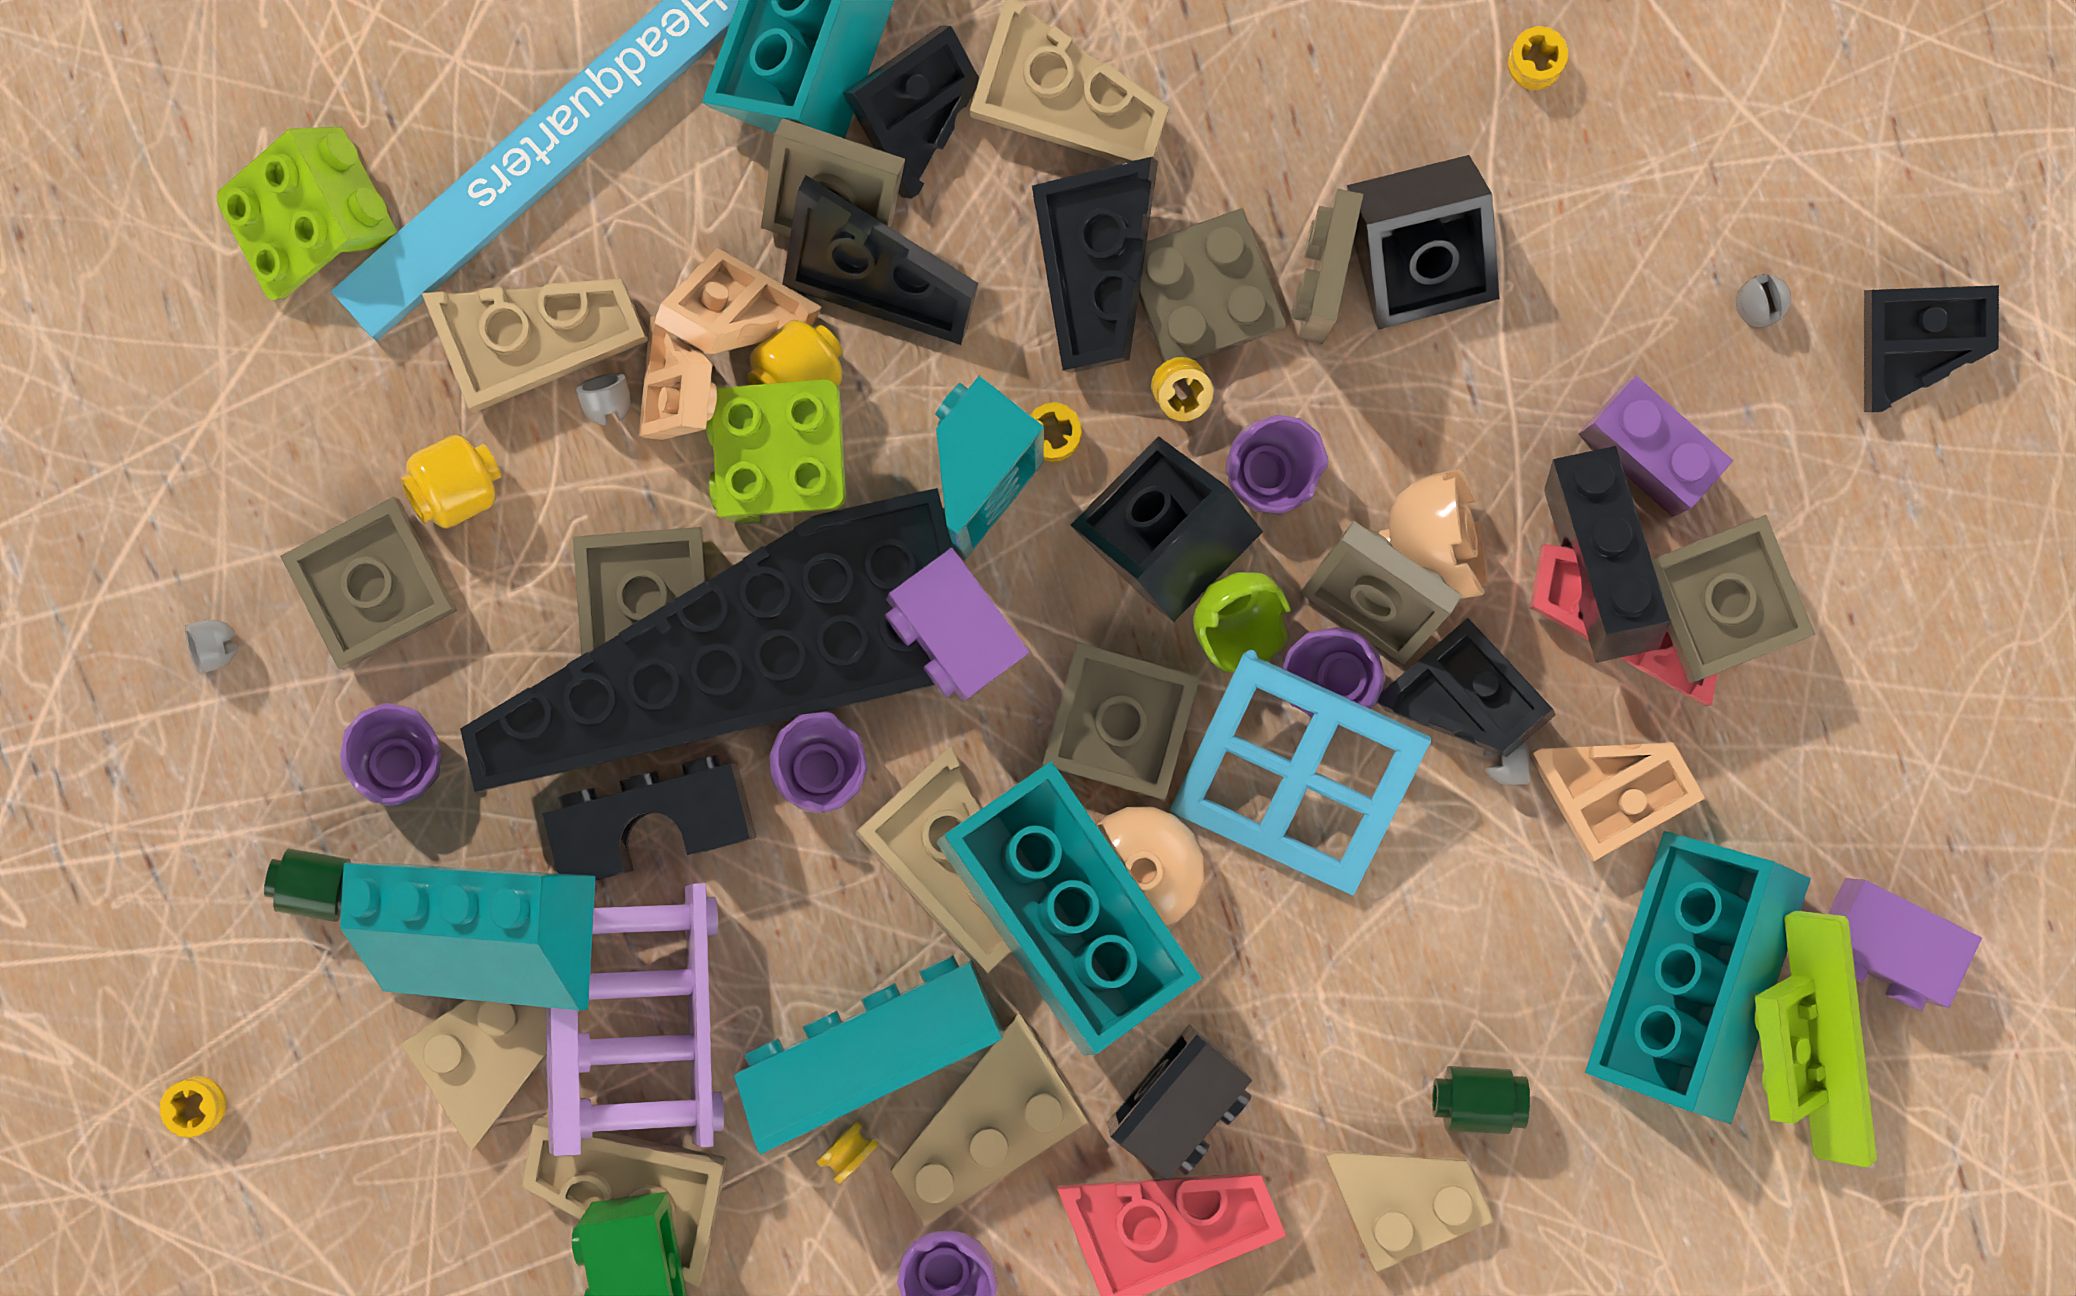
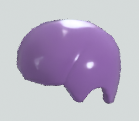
(1276, 464)
(1340, 663)
(391, 754)
(817, 762)
(947, 1266)

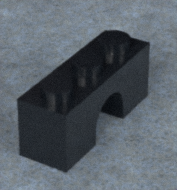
(1618, 580)
(593, 832)

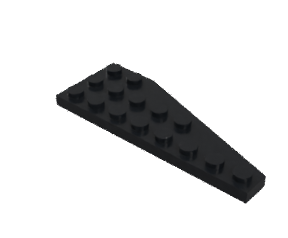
(750, 648)

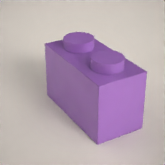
(1657, 446)
(954, 626)
(1904, 945)

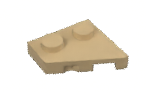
(1407, 1202)

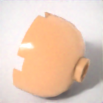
(1439, 532)
(1159, 857)

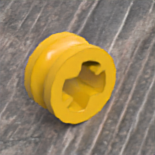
(1525, 71)
(1201, 389)
(1063, 415)
(212, 1106)
(847, 1152)

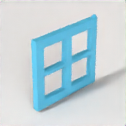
(1300, 773)

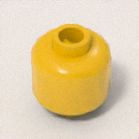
(795, 355)
(450, 481)

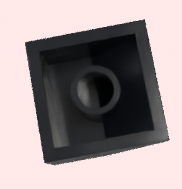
(1426, 241)
(1167, 527)
(1180, 1104)

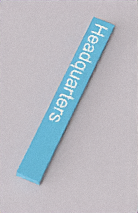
(531, 160)

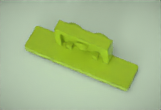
(1816, 1041)

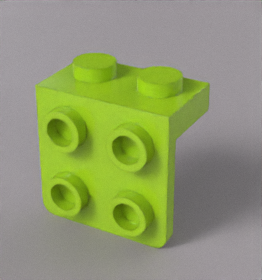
(303, 207)
(776, 450)

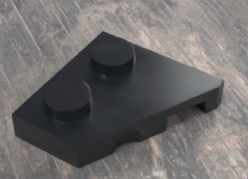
(914, 101)
(1923, 336)
(1469, 693)

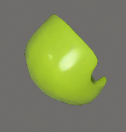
(1240, 616)

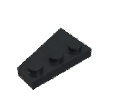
(1094, 258)
(872, 269)

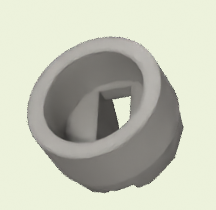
(1753, 302)
(604, 396)
(210, 644)
(1513, 769)

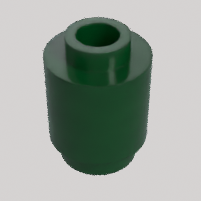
(306, 884)
(1481, 1100)

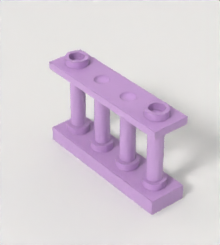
(575, 1052)

